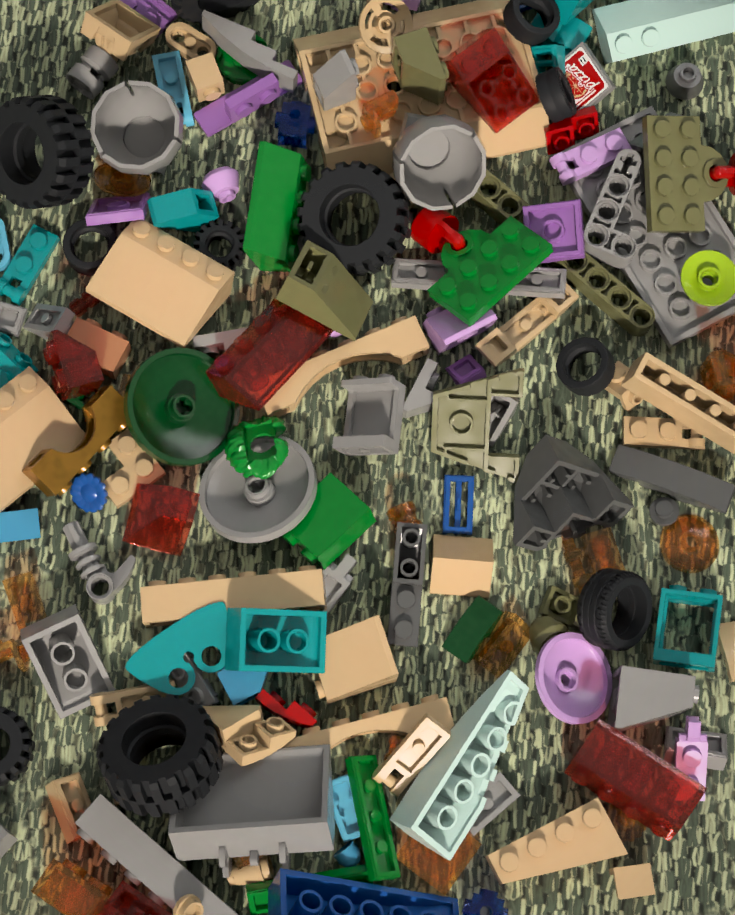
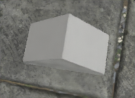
(501, 412)

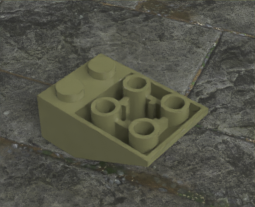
(325, 291)

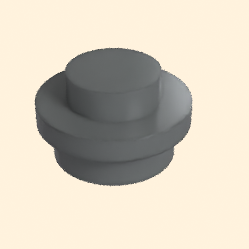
(664, 511)

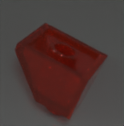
(160, 518)

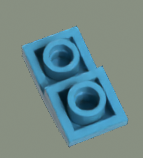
(19, 525)

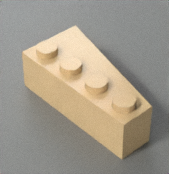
(565, 843)

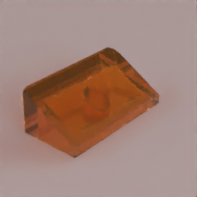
(503, 644)

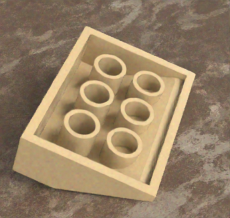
(161, 282)
(30, 422)

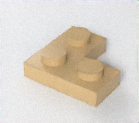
(137, 468)

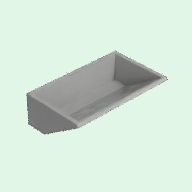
(261, 810)

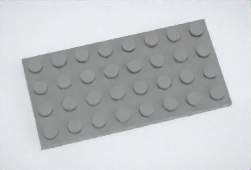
(660, 256)

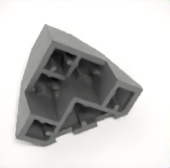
(562, 496)

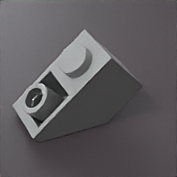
(336, 81)

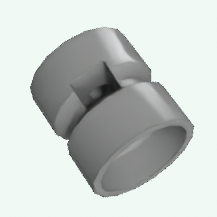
(90, 74)

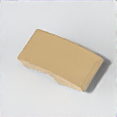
(266, 739)

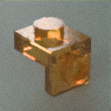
(11, 649)

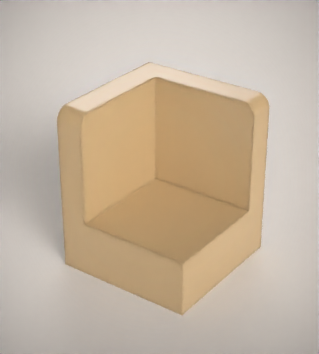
(633, 881)

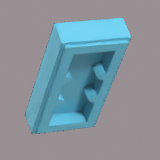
(344, 809)

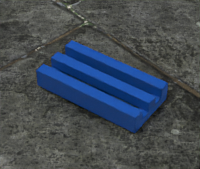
(457, 530)

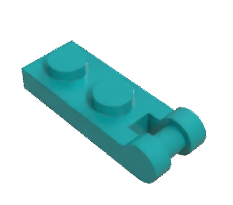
(28, 263)

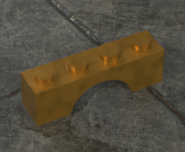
(54, 469)

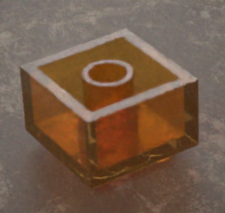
(69, 891)

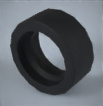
(525, 32)
(70, 237)
(573, 351)

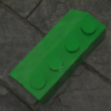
(273, 206)

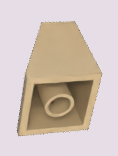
(356, 661)

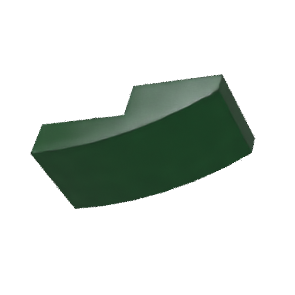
(472, 629)

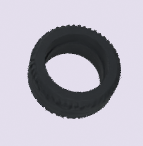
(596, 607)

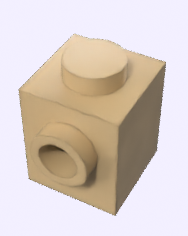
(205, 77)

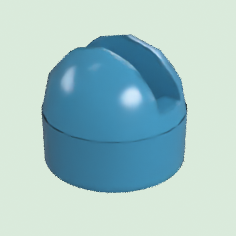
(348, 855)

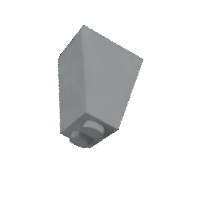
(648, 696)

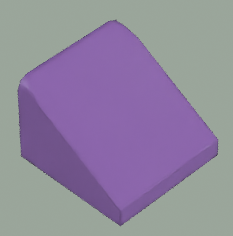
(466, 370)

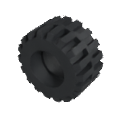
(20, 746)

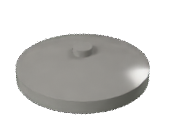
(258, 508)

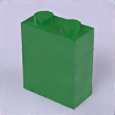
(331, 523)

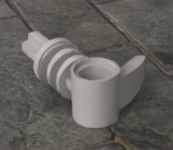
(93, 571)

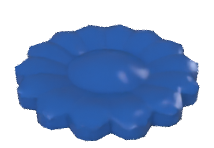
(89, 492)

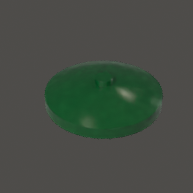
(177, 409)

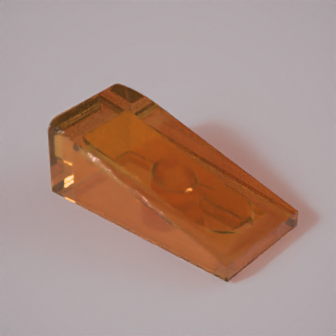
(24, 598)

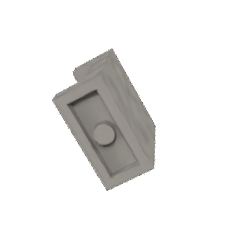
(372, 416)

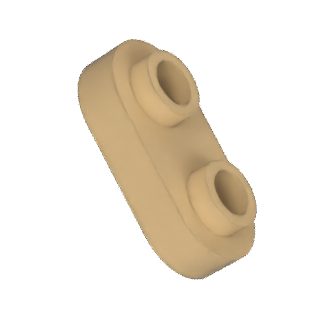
(193, 42)

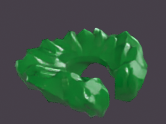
(247, 461)

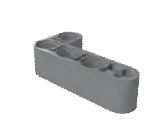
(613, 205)

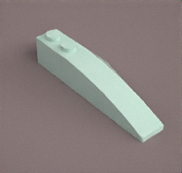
(655, 25)
(453, 783)

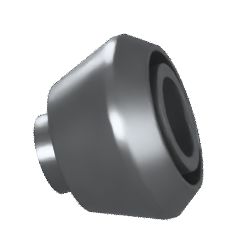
(684, 81)

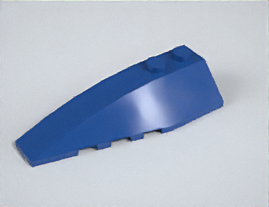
(317, 894)

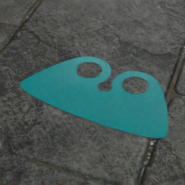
(166, 650)

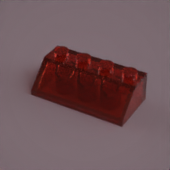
(266, 355)
(634, 780)

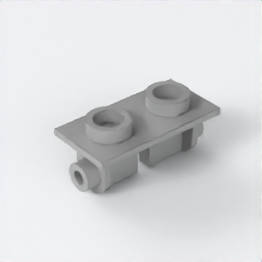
(201, 691)

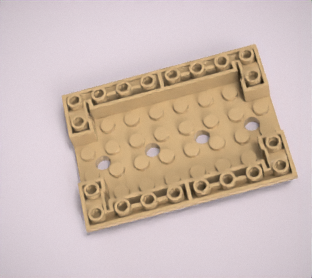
(340, 128)

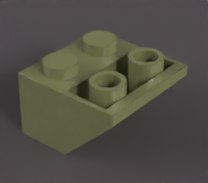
(419, 66)

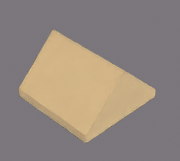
(461, 566)

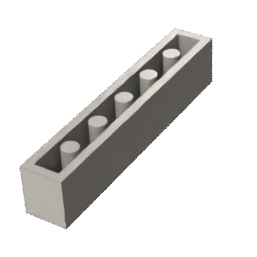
(144, 858)

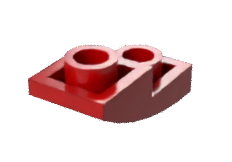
(565, 132)
(296, 714)

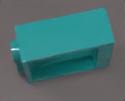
(685, 659)

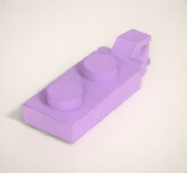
(692, 751)

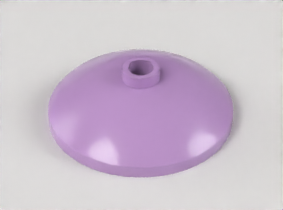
(584, 676)

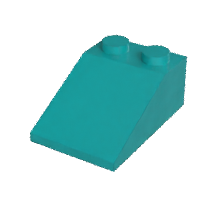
(275, 640)

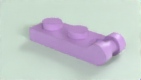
(589, 156)

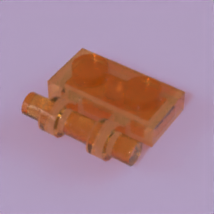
(601, 553)

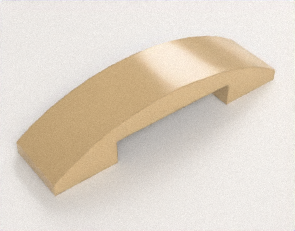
(524, 327)

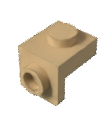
(627, 398)

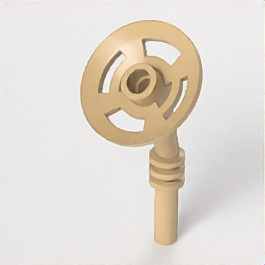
(383, 23)

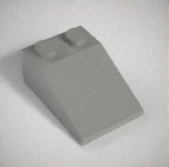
(66, 660)

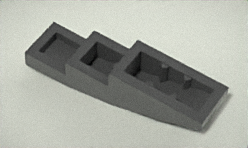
(672, 478)

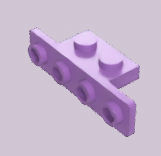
(240, 102)

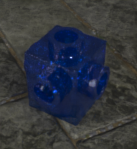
(294, 124)
(487, 899)

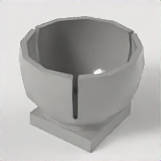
(137, 128)
(438, 158)

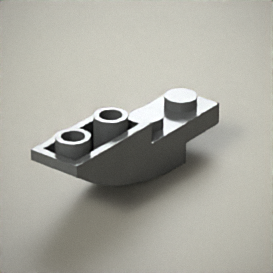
(407, 584)

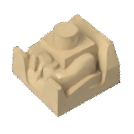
(119, 29)

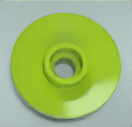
(713, 266)

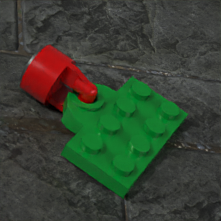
(476, 263)

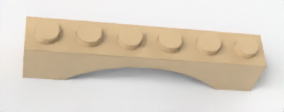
(396, 344)
(398, 721)

